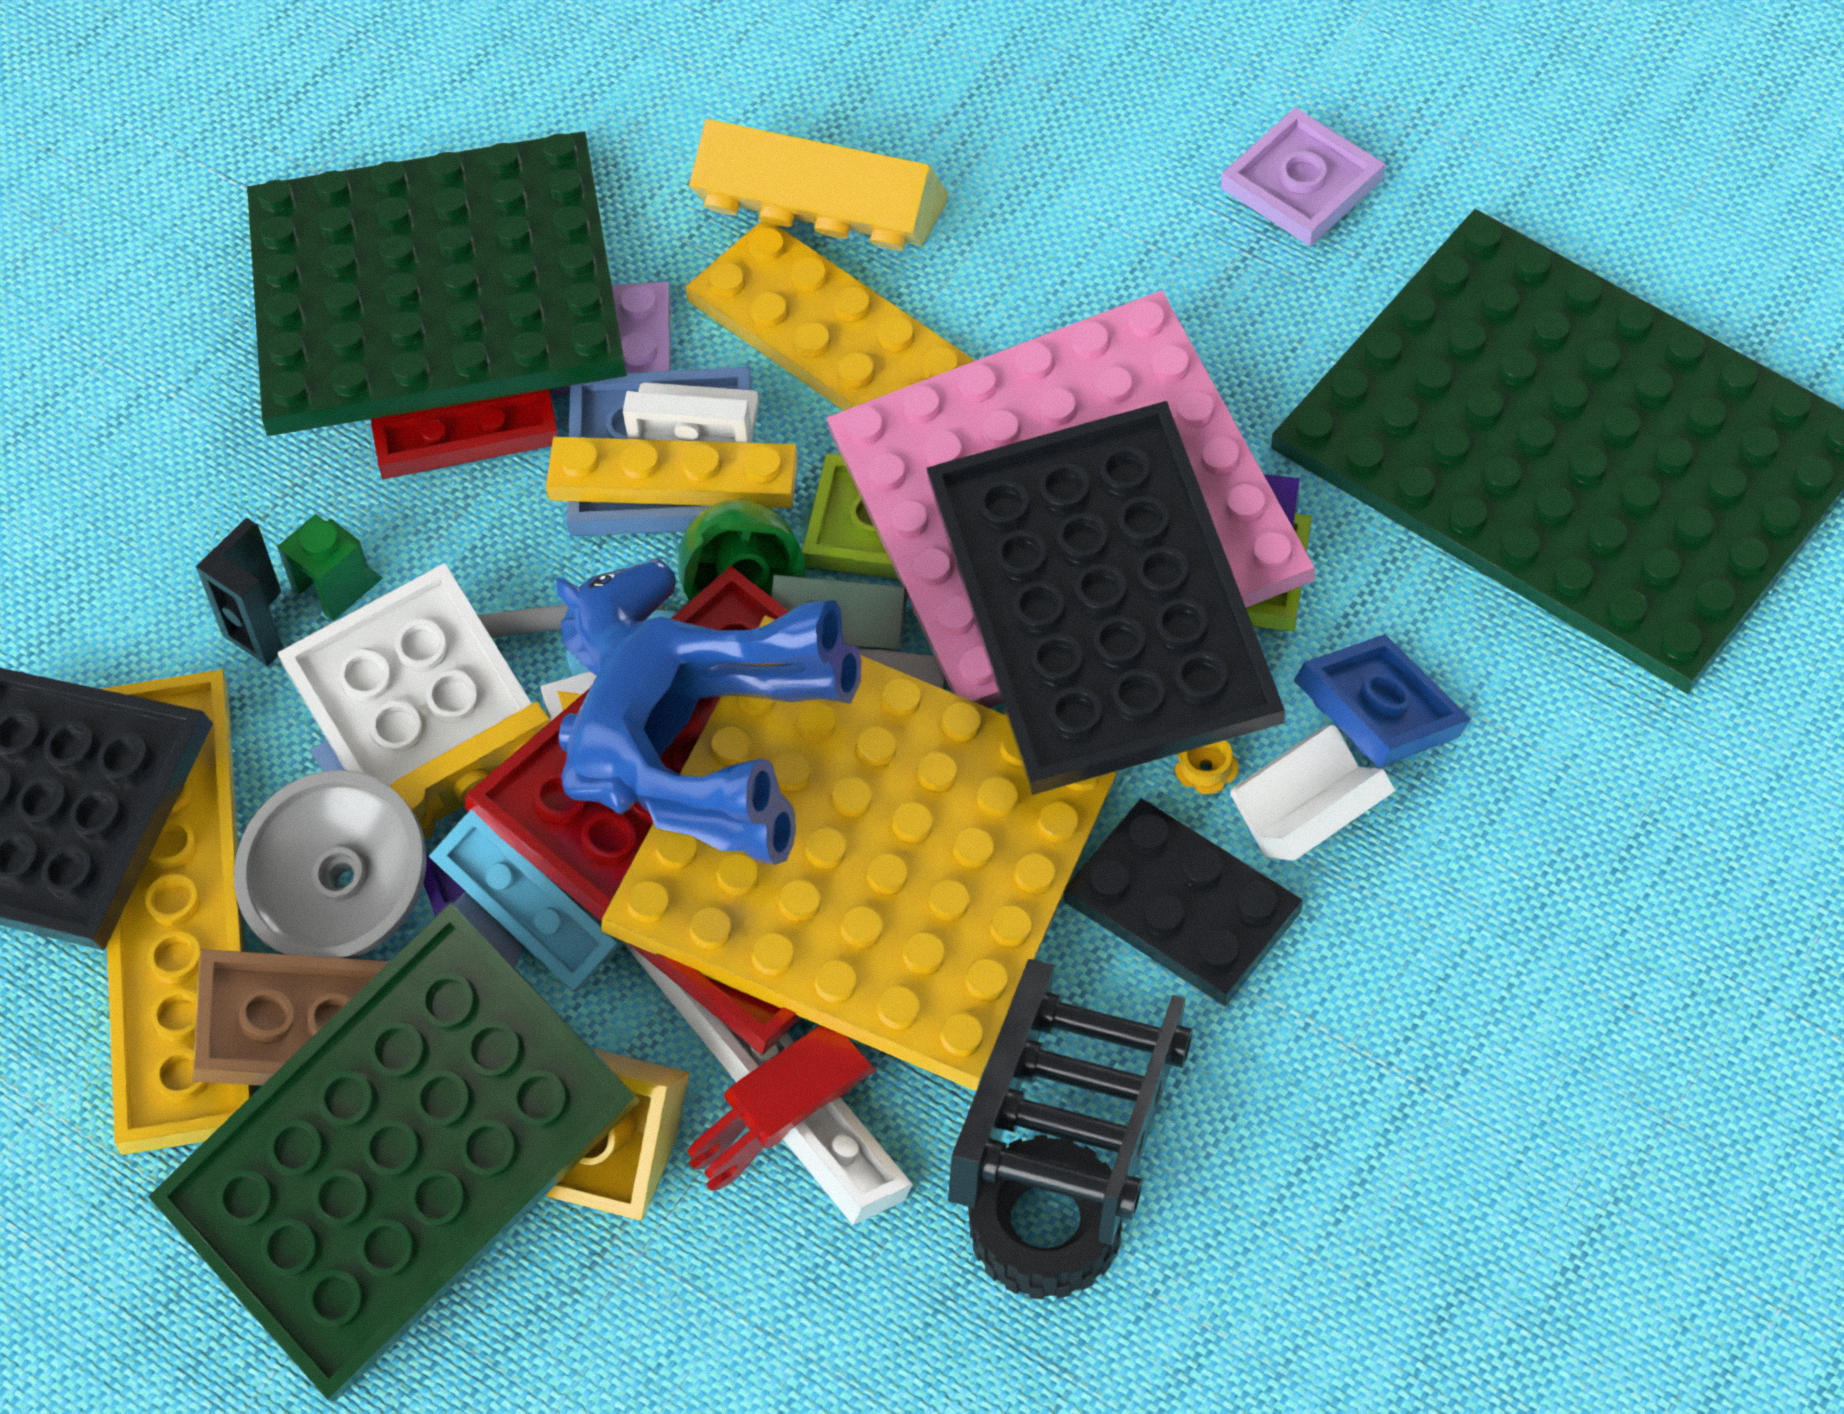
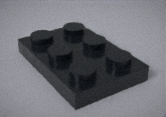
(1183, 901)

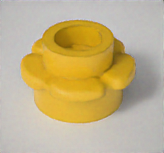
(1210, 781)

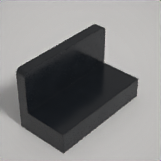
(241, 588)

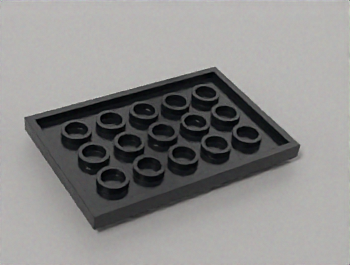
(1103, 598)

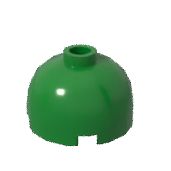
(739, 536)

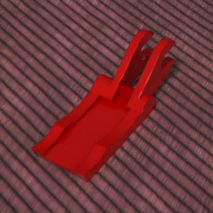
(776, 1100)

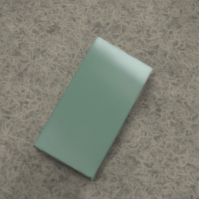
(869, 612)

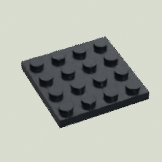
(83, 800)

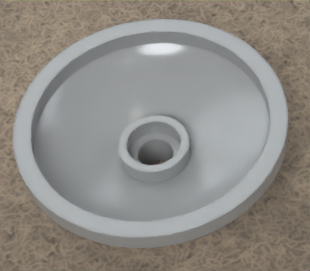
(303, 845)

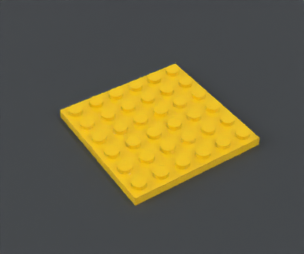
(908, 877)

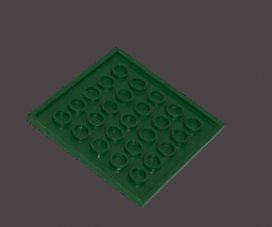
(430, 283)

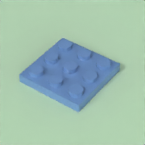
(598, 413)

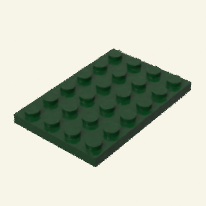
(393, 1151)

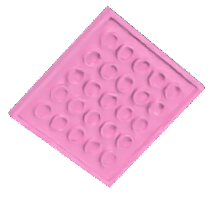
(1037, 388)

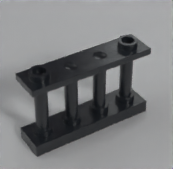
(1019, 1057)

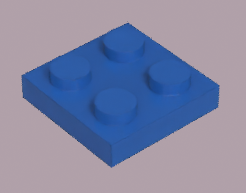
(1381, 700)

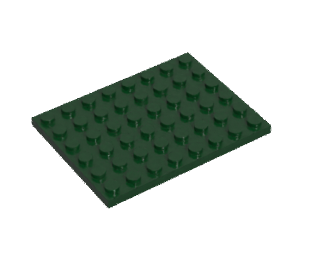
(1576, 447)

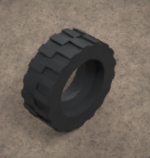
(1033, 1268)

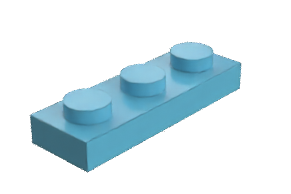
(525, 901)

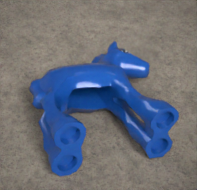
(648, 690)

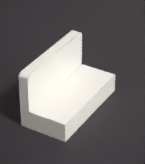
(690, 413)
(1308, 794)

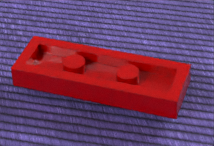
(463, 433)

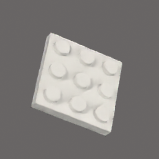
(404, 678)

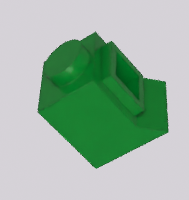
(330, 559)

